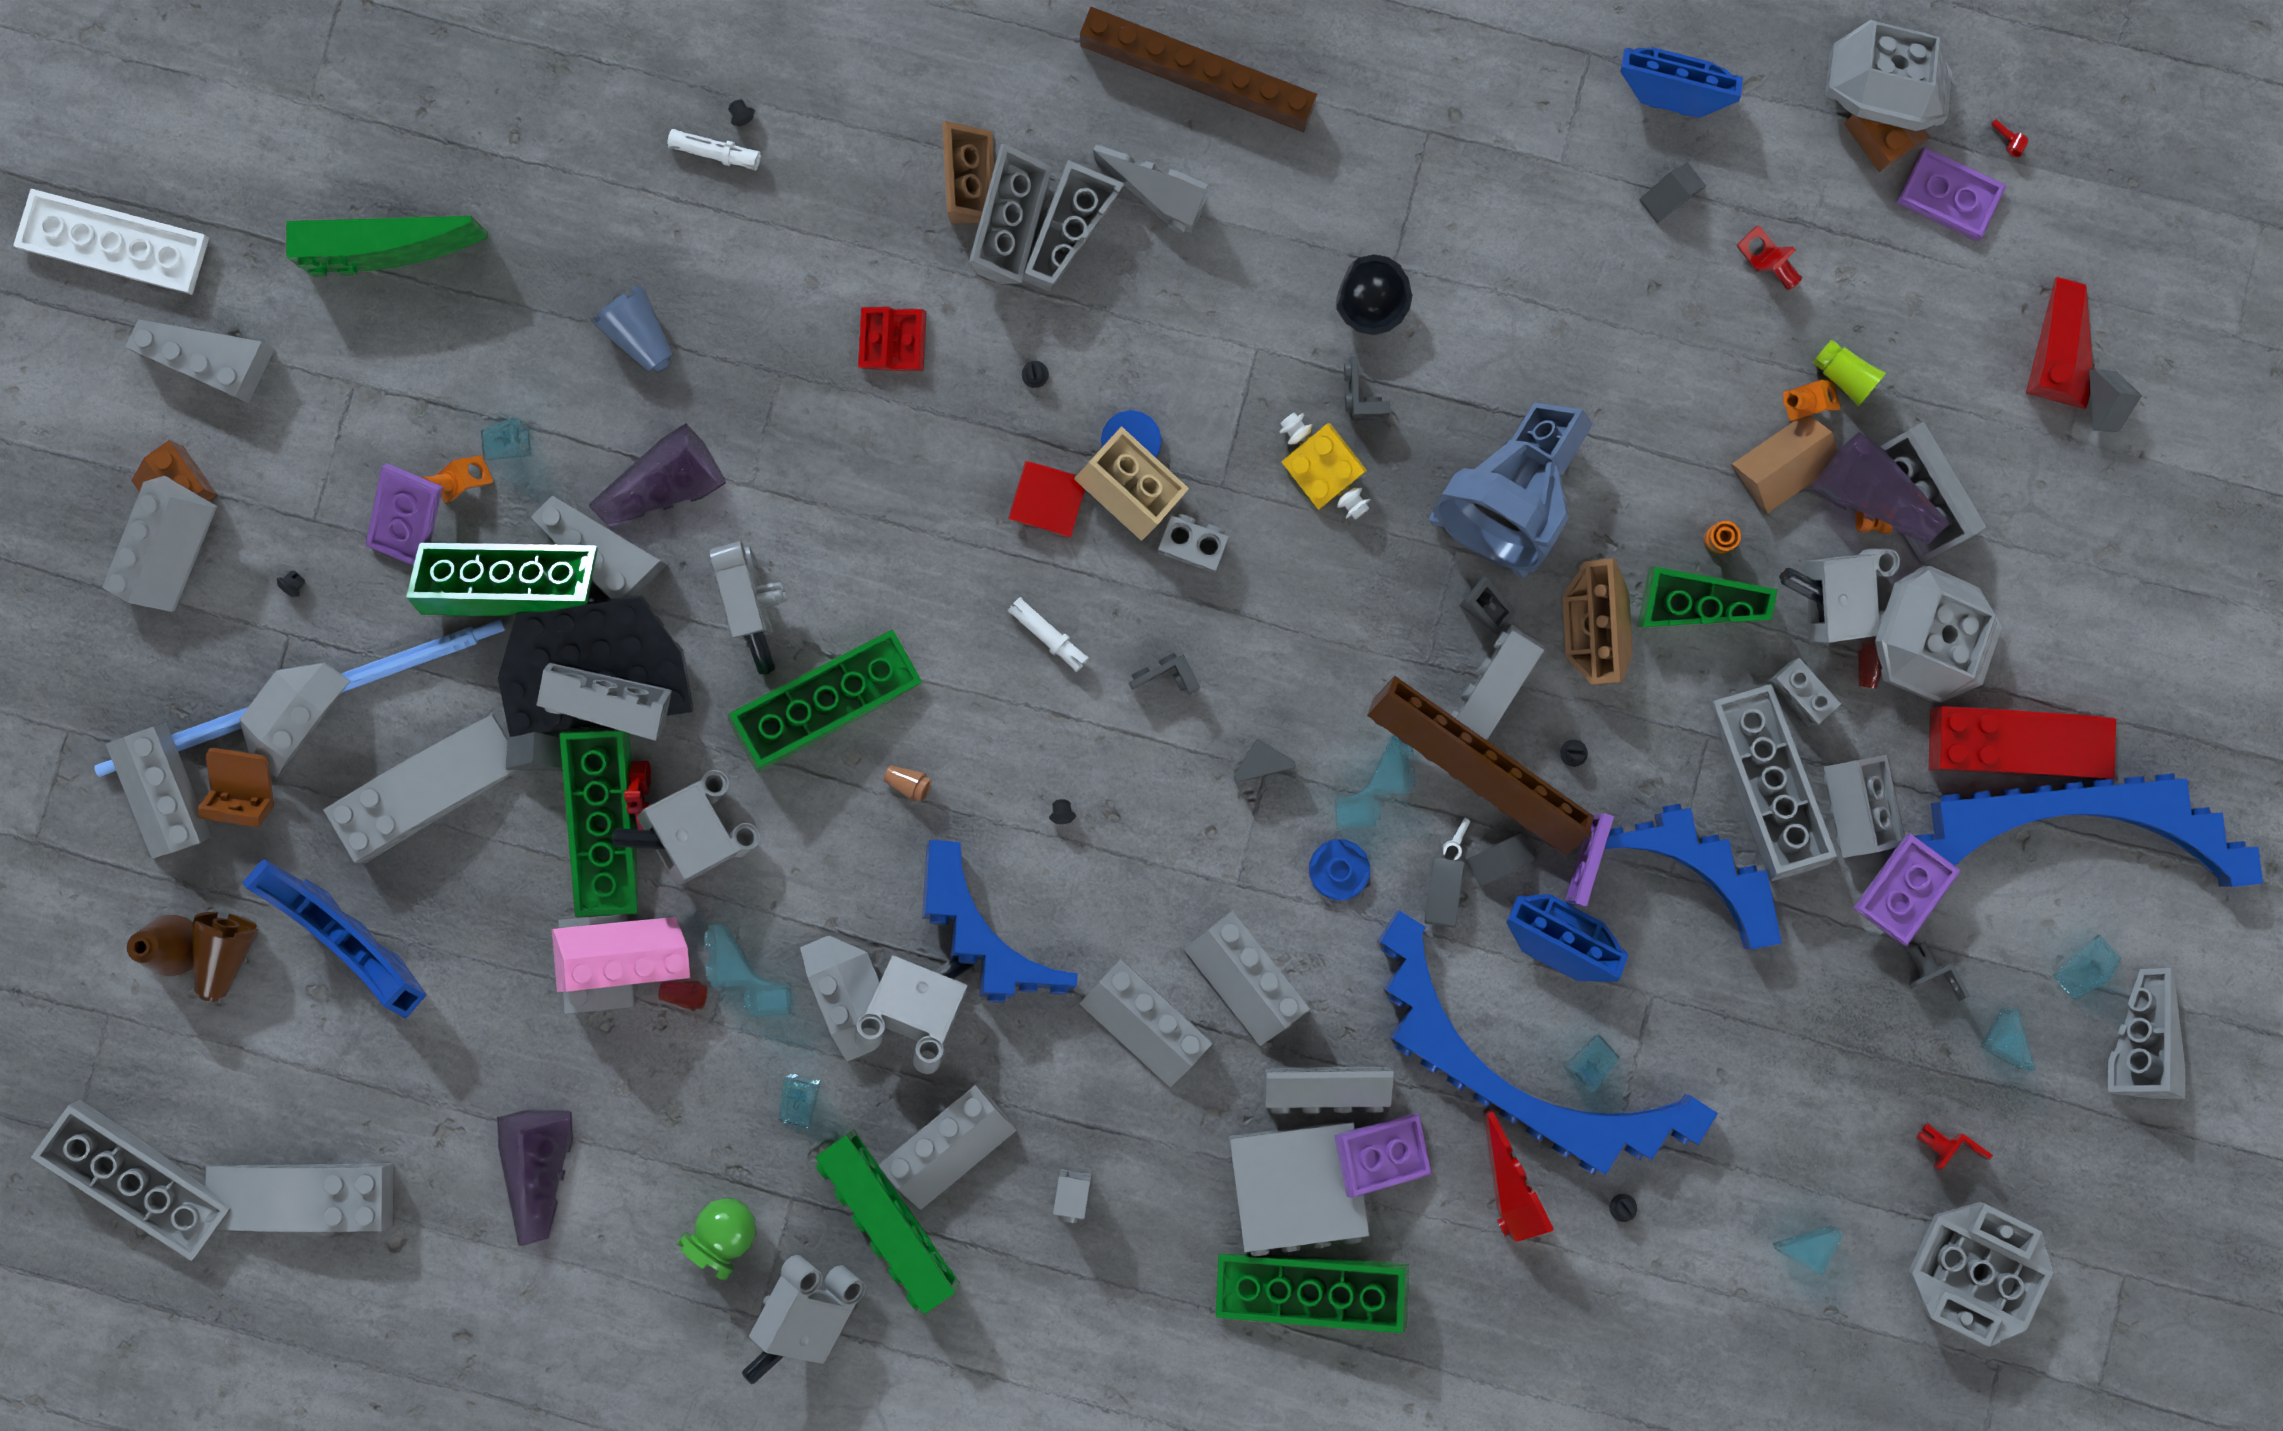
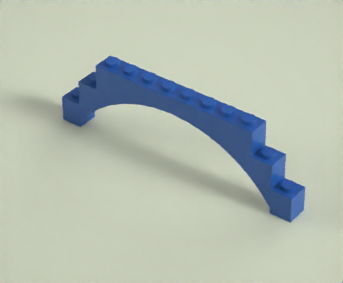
(2155, 806)
(1587, 1135)

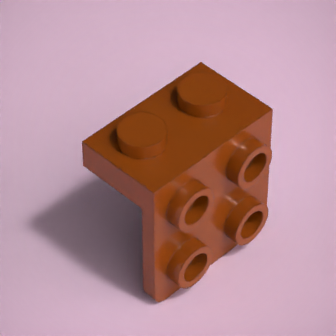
(238, 788)

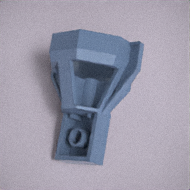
(1519, 484)

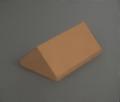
(967, 170)
(1786, 462)

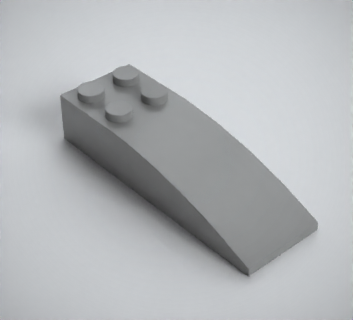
(1772, 784)
(420, 790)
(131, 1178)
(304, 1197)

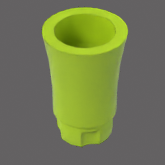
(1848, 371)

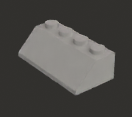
(1009, 216)
(1930, 471)
(159, 545)
(158, 790)
(1246, 978)
(1146, 1023)
(1327, 1087)
(947, 1147)

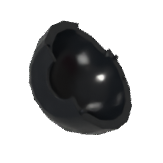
(1374, 295)

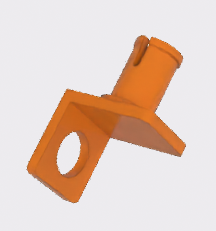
(1811, 399)
(456, 477)

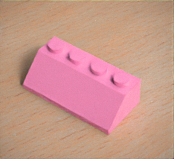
(619, 954)

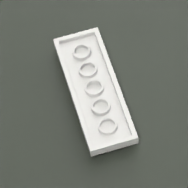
(111, 241)

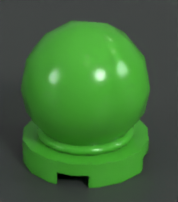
(722, 1233)

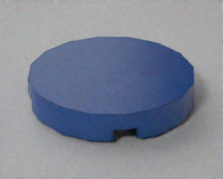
(1139, 426)
(1339, 869)

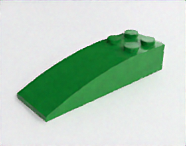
(376, 242)
(499, 578)
(823, 701)
(594, 780)
(1313, 1291)

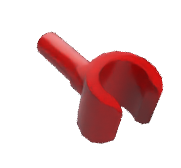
(2017, 141)

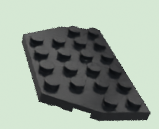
(600, 637)

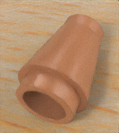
(910, 783)

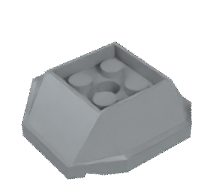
(1890, 76)
(1912, 640)
(2012, 1278)

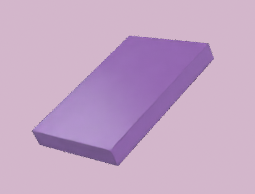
(1951, 194)
(403, 513)
(1589, 861)
(1906, 889)
(1382, 1155)

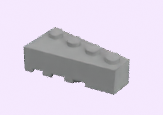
(1072, 217)
(213, 359)
(619, 565)
(1498, 681)
(605, 700)

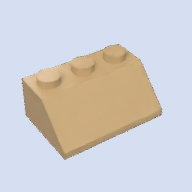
(1131, 483)

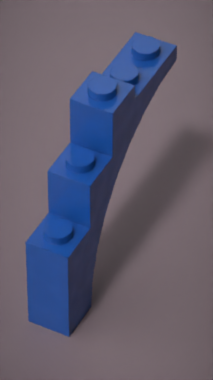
(1745, 893)
(344, 935)
(972, 939)

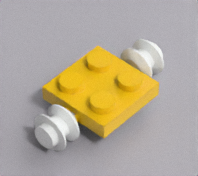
(1324, 466)

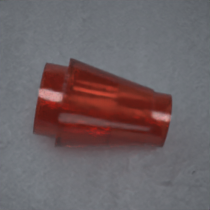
(1869, 666)
(685, 994)

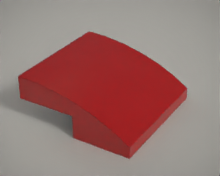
(892, 339)
(1047, 499)

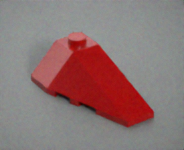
(2064, 347)
(1516, 1202)

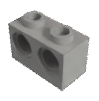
(1190, 552)
(1804, 692)
(1072, 1195)

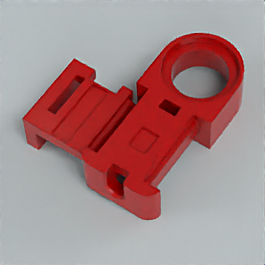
(638, 786)

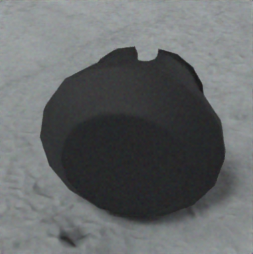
(740, 113)
(1035, 374)
(291, 583)
(1573, 753)
(1062, 812)
(1623, 1207)

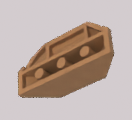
(1598, 622)

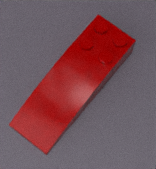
(2021, 743)

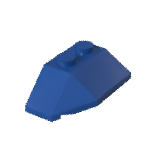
(1679, 81)
(1566, 939)

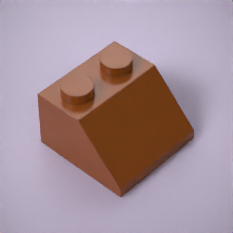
(1884, 142)
(175, 463)

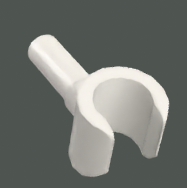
(1457, 839)

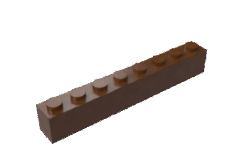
(1197, 69)
(1480, 766)

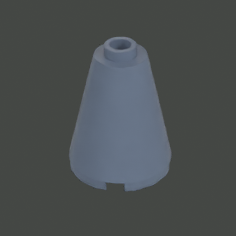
(636, 329)

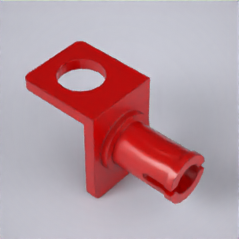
(1771, 258)
(1947, 1147)

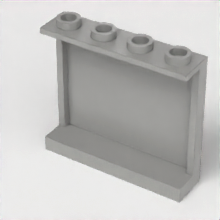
(1294, 1189)

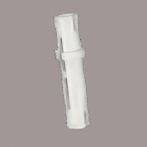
(709, 148)
(1058, 643)

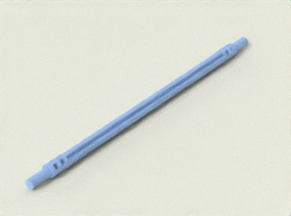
(358, 677)

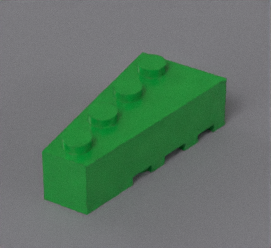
(1691, 598)

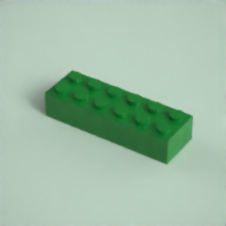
(888, 1222)

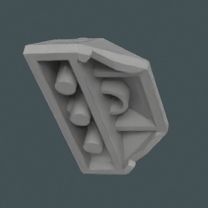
(289, 711)
(844, 988)

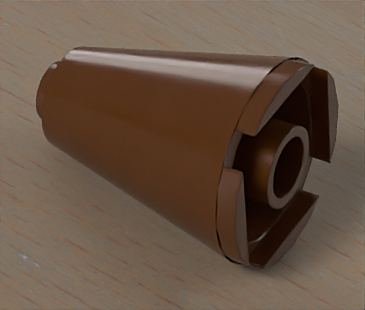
(164, 945)
(219, 952)

